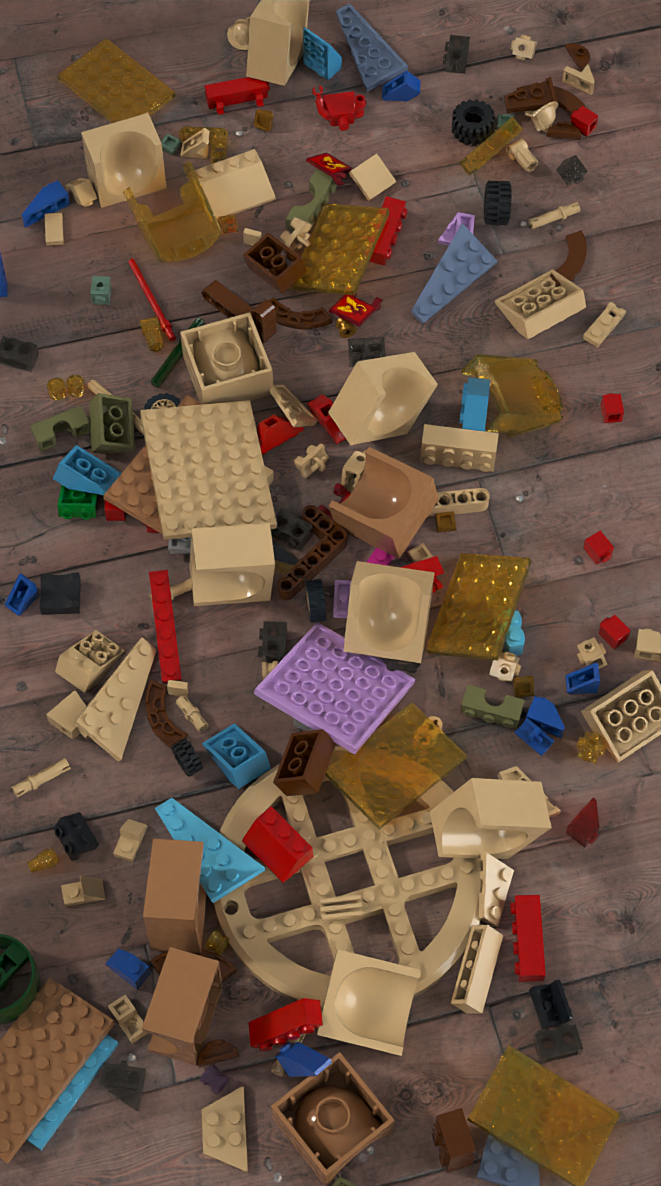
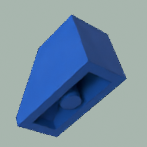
(401, 88)
(546, 717)
(129, 968)

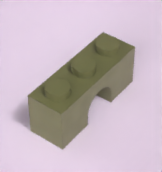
(71, 420)
(476, 706)

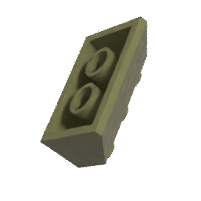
(111, 424)

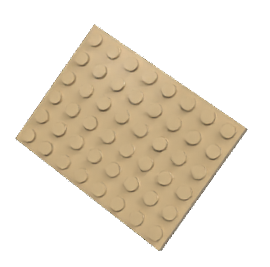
(206, 467)

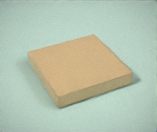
(372, 177)

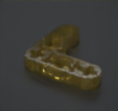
(216, 142)

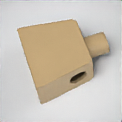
(354, 465)
(65, 715)

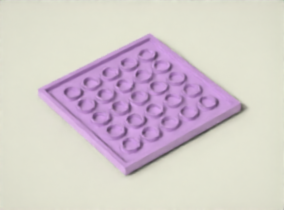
(334, 688)

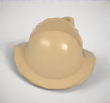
(239, 34)
(544, 116)

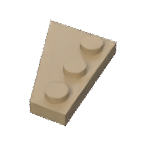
(292, 407)
(495, 887)

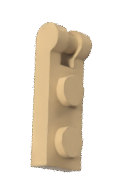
(604, 324)

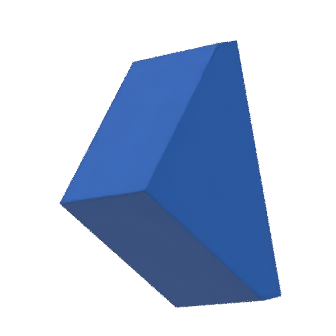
(22, 595)
(583, 680)

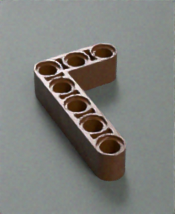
(231, 305)
(315, 555)

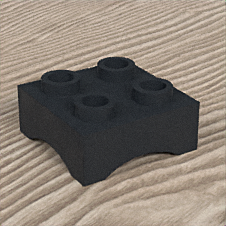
(60, 594)

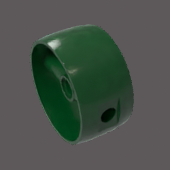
(11, 962)

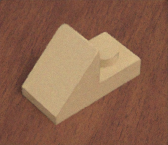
(582, 81)
(196, 145)
(130, 840)
(82, 892)

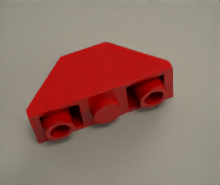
(320, 407)
(275, 431)

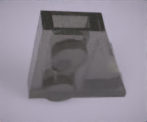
(124, 1083)

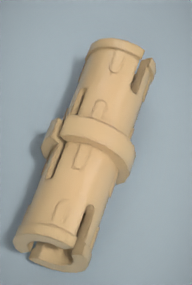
(192, 713)

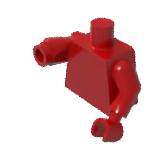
(340, 107)

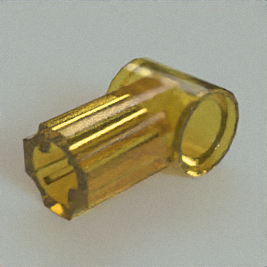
(151, 329)

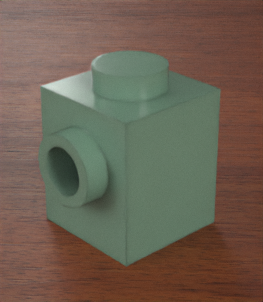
(101, 290)

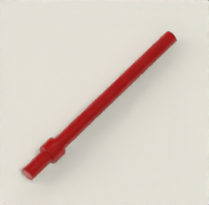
(164, 324)

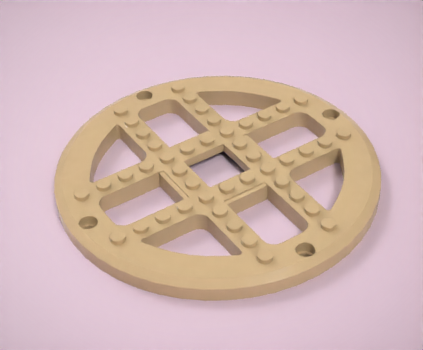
(388, 896)

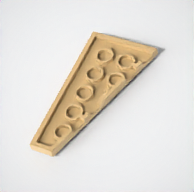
(114, 707)

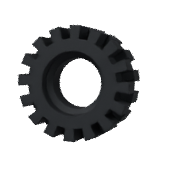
(186, 757)

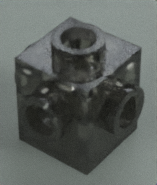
(572, 170)

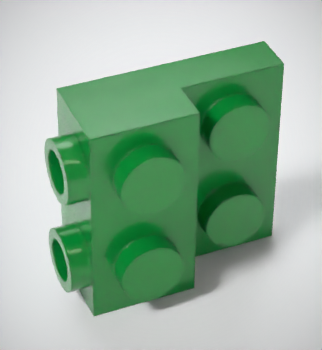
(77, 504)

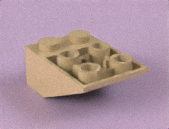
(88, 661)

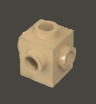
(530, 46)
(592, 653)
(505, 667)

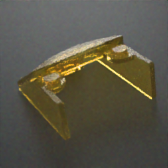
(181, 230)
(520, 392)

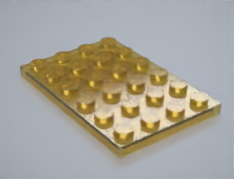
(115, 83)
(341, 248)
(479, 606)
(395, 765)
(543, 1117)

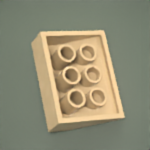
(236, 184)
(541, 304)
(628, 715)

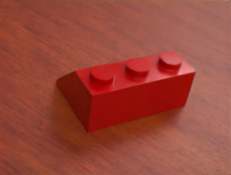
(277, 844)

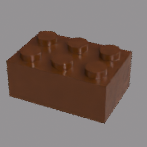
(275, 263)
(304, 762)
(454, 1140)

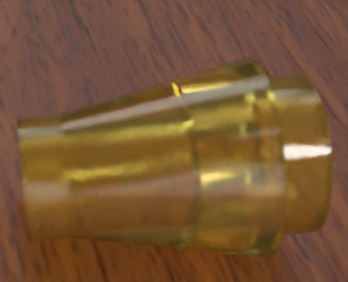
(44, 860)

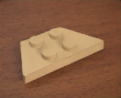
(226, 1130)

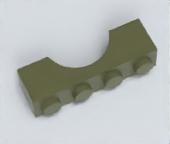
(321, 187)

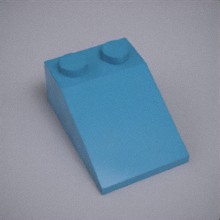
(85, 472)
(237, 755)

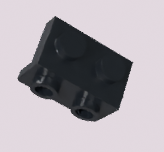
(75, 835)
(551, 1004)

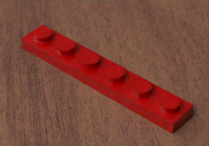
(165, 626)

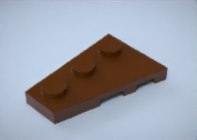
(530, 98)

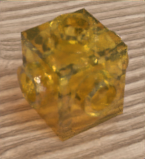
(591, 747)

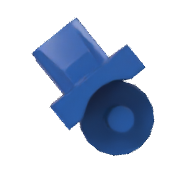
(534, 737)

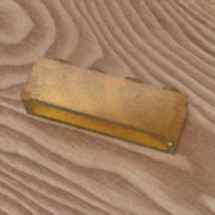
(491, 146)

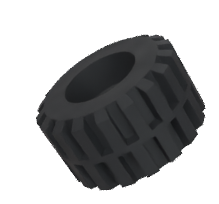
(472, 112)
(497, 202)

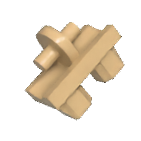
(298, 236)
(314, 460)

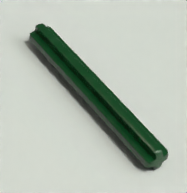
(173, 358)

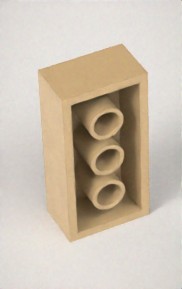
(459, 448)

